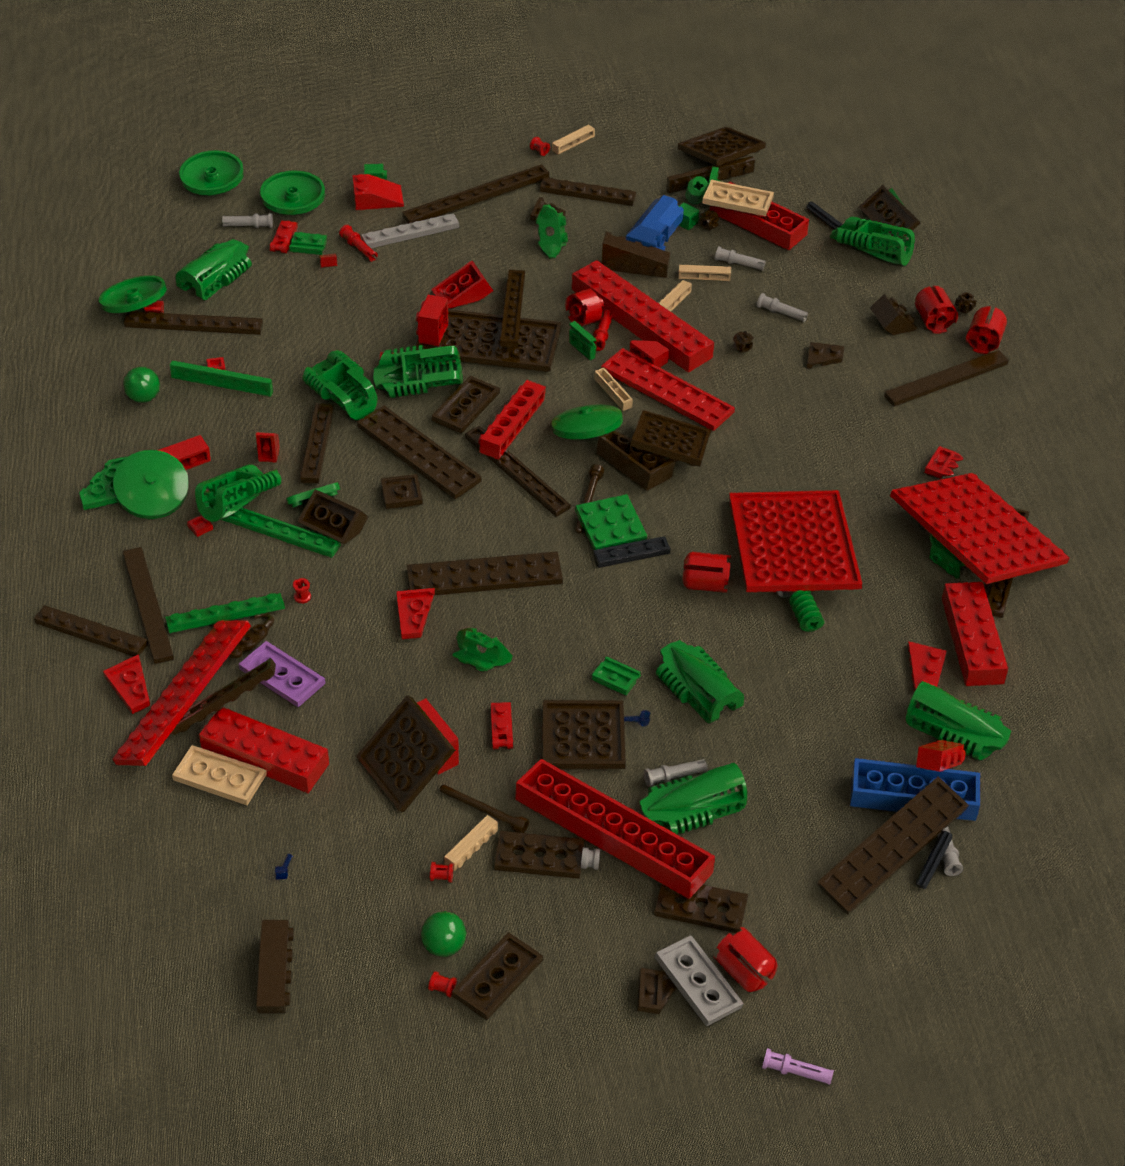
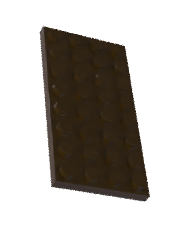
(479, 338)

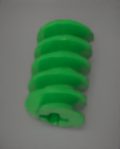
(696, 190)
(806, 611)

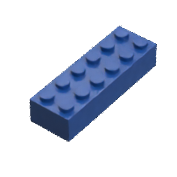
(893, 785)

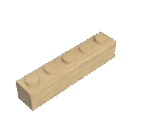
(573, 139)
(704, 272)
(676, 295)
(613, 389)
(471, 842)

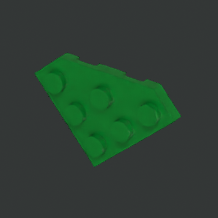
(100, 490)

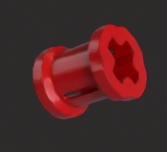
(540, 146)
(301, 590)
(441, 872)
(442, 984)

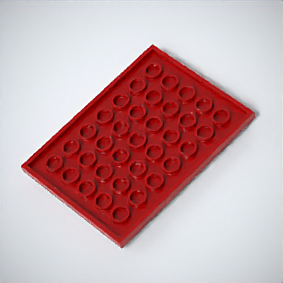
(979, 527)
(794, 541)

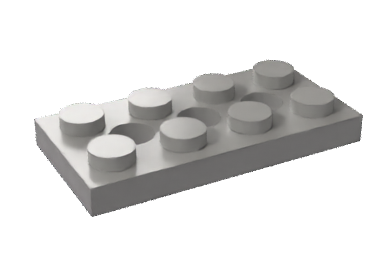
(694, 992)

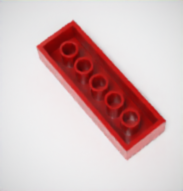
(778, 225)
(974, 634)
(261, 745)

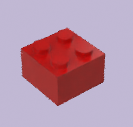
(432, 320)

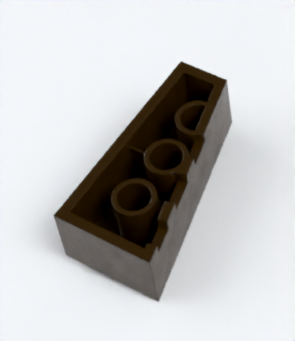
(634, 257)
(640, 466)
(275, 967)

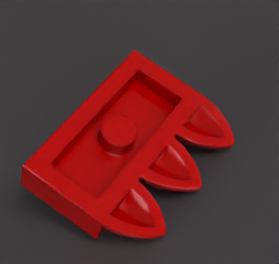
(942, 463)

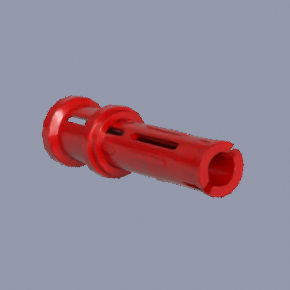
(354, 239)
(601, 333)

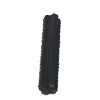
(823, 215)
(934, 859)

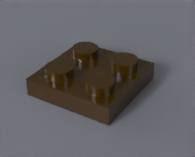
(401, 491)

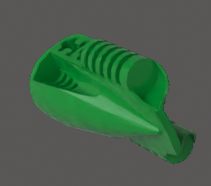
(874, 239)
(219, 264)
(417, 370)
(344, 383)
(233, 491)
(689, 671)
(958, 721)
(691, 802)

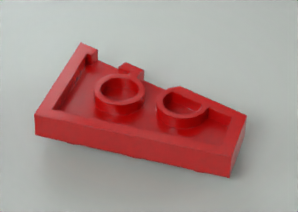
(413, 611)
(925, 663)
(129, 683)

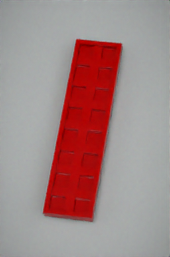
(668, 389)

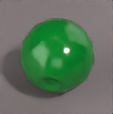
(141, 384)
(443, 934)

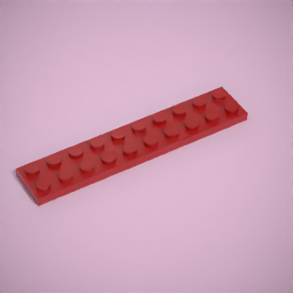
(181, 693)

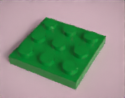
(610, 522)

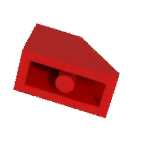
(650, 351)
(267, 446)

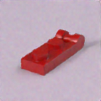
(283, 236)
(501, 725)

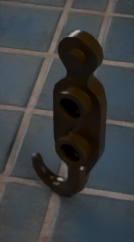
(253, 636)

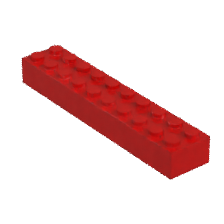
(645, 316)
(615, 828)

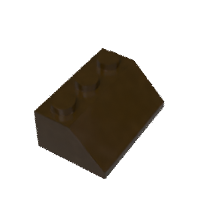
(332, 517)

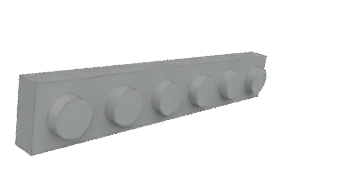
(410, 230)

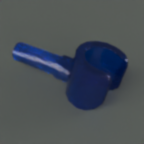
(643, 719)
(282, 871)

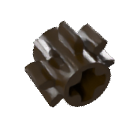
(709, 220)
(965, 302)
(743, 341)

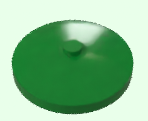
(211, 172)
(292, 192)
(132, 294)
(587, 421)
(150, 484)

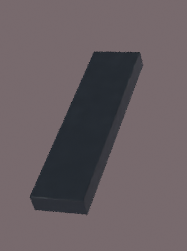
(631, 551)

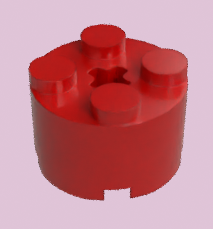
(584, 307)

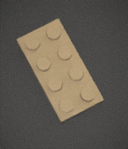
(738, 197)
(219, 775)

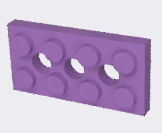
(283, 684)

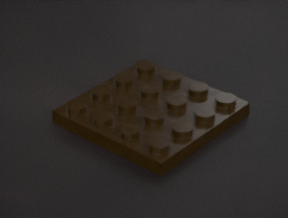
(721, 146)
(670, 438)
(584, 734)
(405, 753)

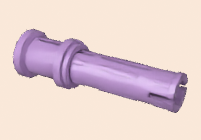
(786, 1064)

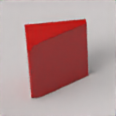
(328, 260)
(157, 307)

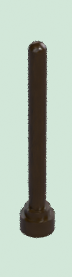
(596, 473)
(518, 824)

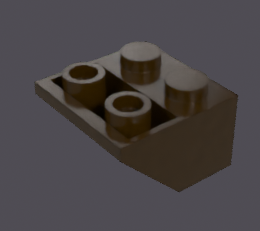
(893, 315)

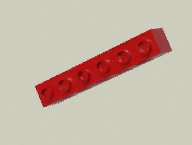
(512, 419)

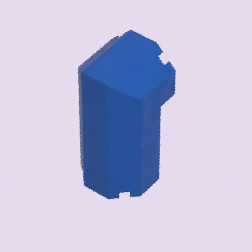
(657, 223)

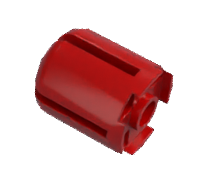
(935, 309)
(980, 328)
(706, 571)
(737, 951)

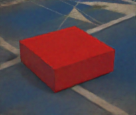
(217, 363)
(199, 525)

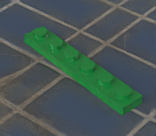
(221, 378)
(225, 612)

